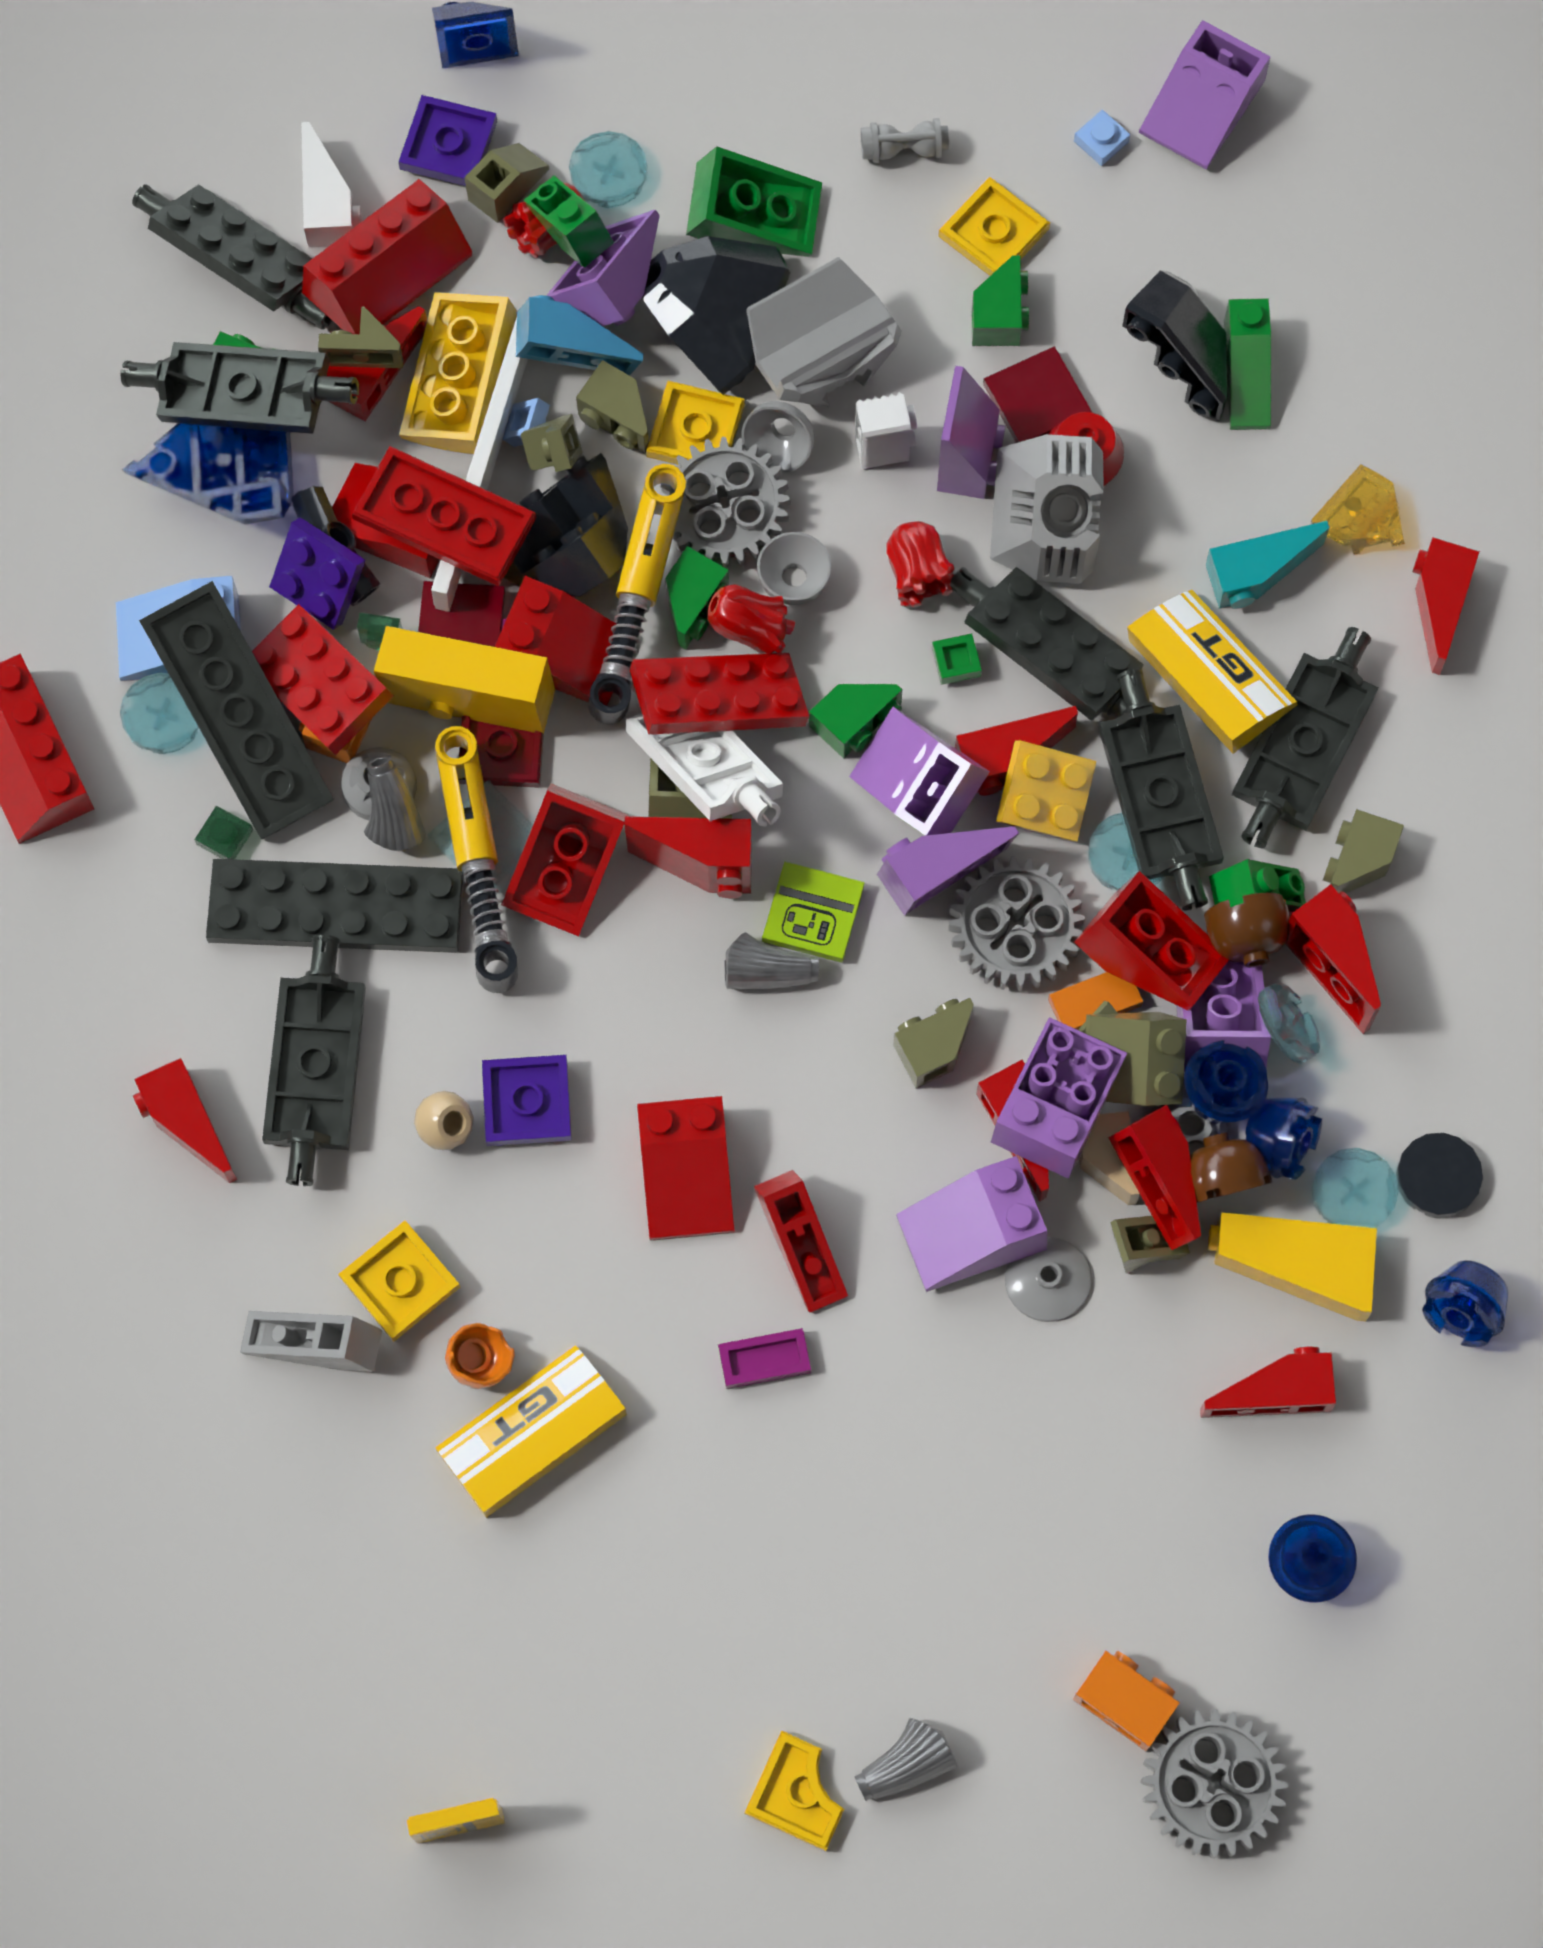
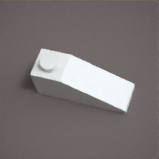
(326, 196)

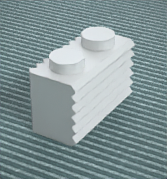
(884, 430)

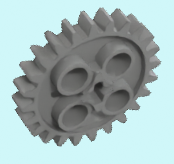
(734, 536)
(987, 900)
(1234, 1748)

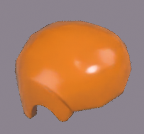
(479, 1356)

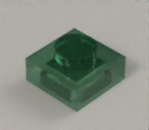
(372, 628)
(223, 834)

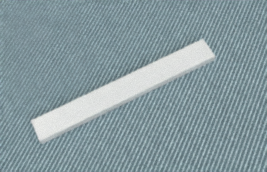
(485, 455)

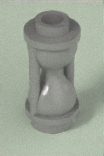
(886, 141)

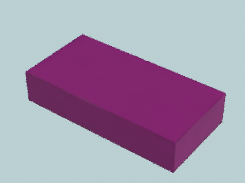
(764, 1358)

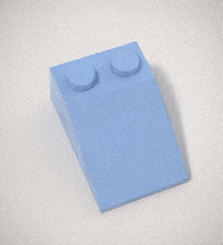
(135, 650)

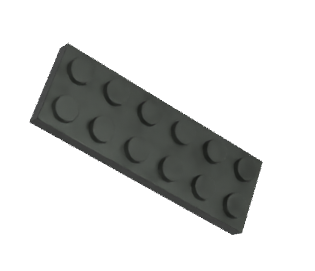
(236, 710)
(354, 902)

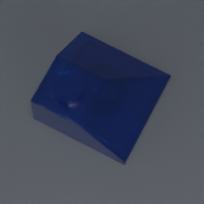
(474, 33)

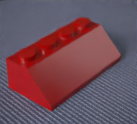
(387, 259)
(36, 771)

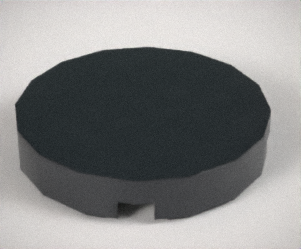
(1439, 1175)

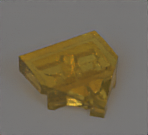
(1363, 512)

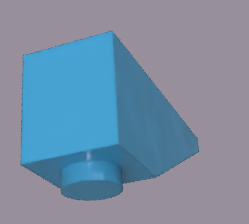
(566, 336)

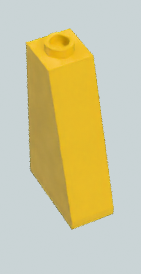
(1303, 1258)

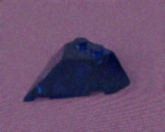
(223, 469)

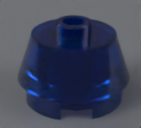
(1226, 1082)
(1284, 1134)
(1467, 1302)
(1312, 1558)

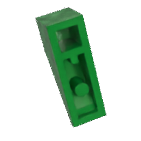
(1248, 363)

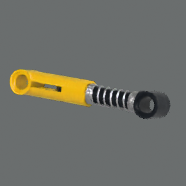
(637, 589)
(475, 855)

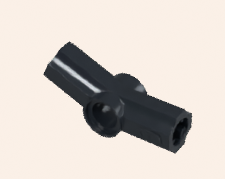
(316, 509)

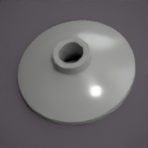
(1053, 1299)

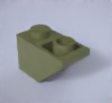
(503, 179)
(614, 404)
(1366, 851)
(933, 1044)

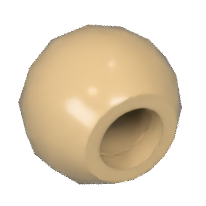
(443, 1120)

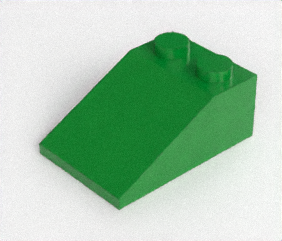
(753, 203)

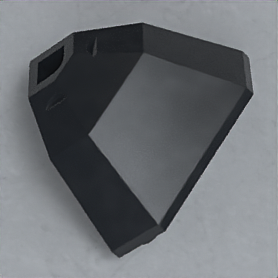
(703, 300)
(1186, 337)
(576, 531)

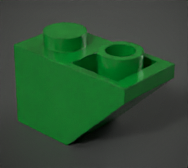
(569, 221)
(997, 306)
(689, 593)
(852, 713)
(1258, 877)

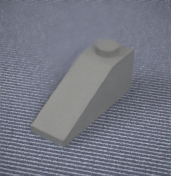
(312, 1339)

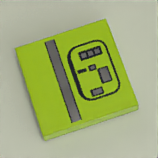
(813, 912)

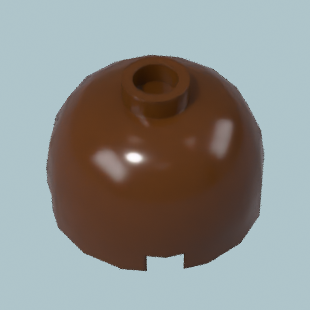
(1250, 929)
(1227, 1167)

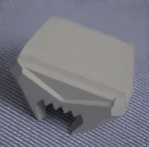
(821, 334)
(1048, 507)

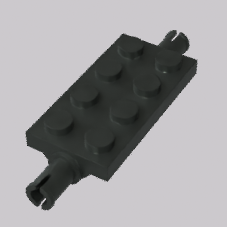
(232, 248)
(241, 386)
(1048, 640)
(1307, 744)
(1160, 791)
(314, 1062)

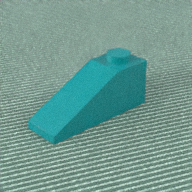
(1253, 566)

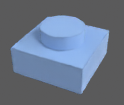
(1101, 137)
(523, 417)

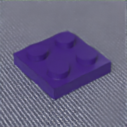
(446, 139)
(317, 573)
(526, 1100)

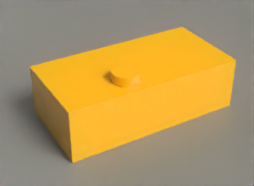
(465, 679)

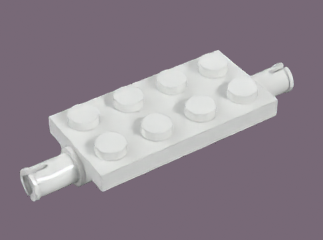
(713, 771)

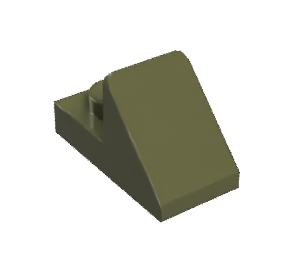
(370, 348)
(552, 444)
(1142, 1242)

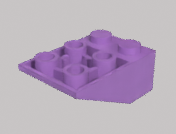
(1205, 94)
(918, 775)
(1058, 1097)

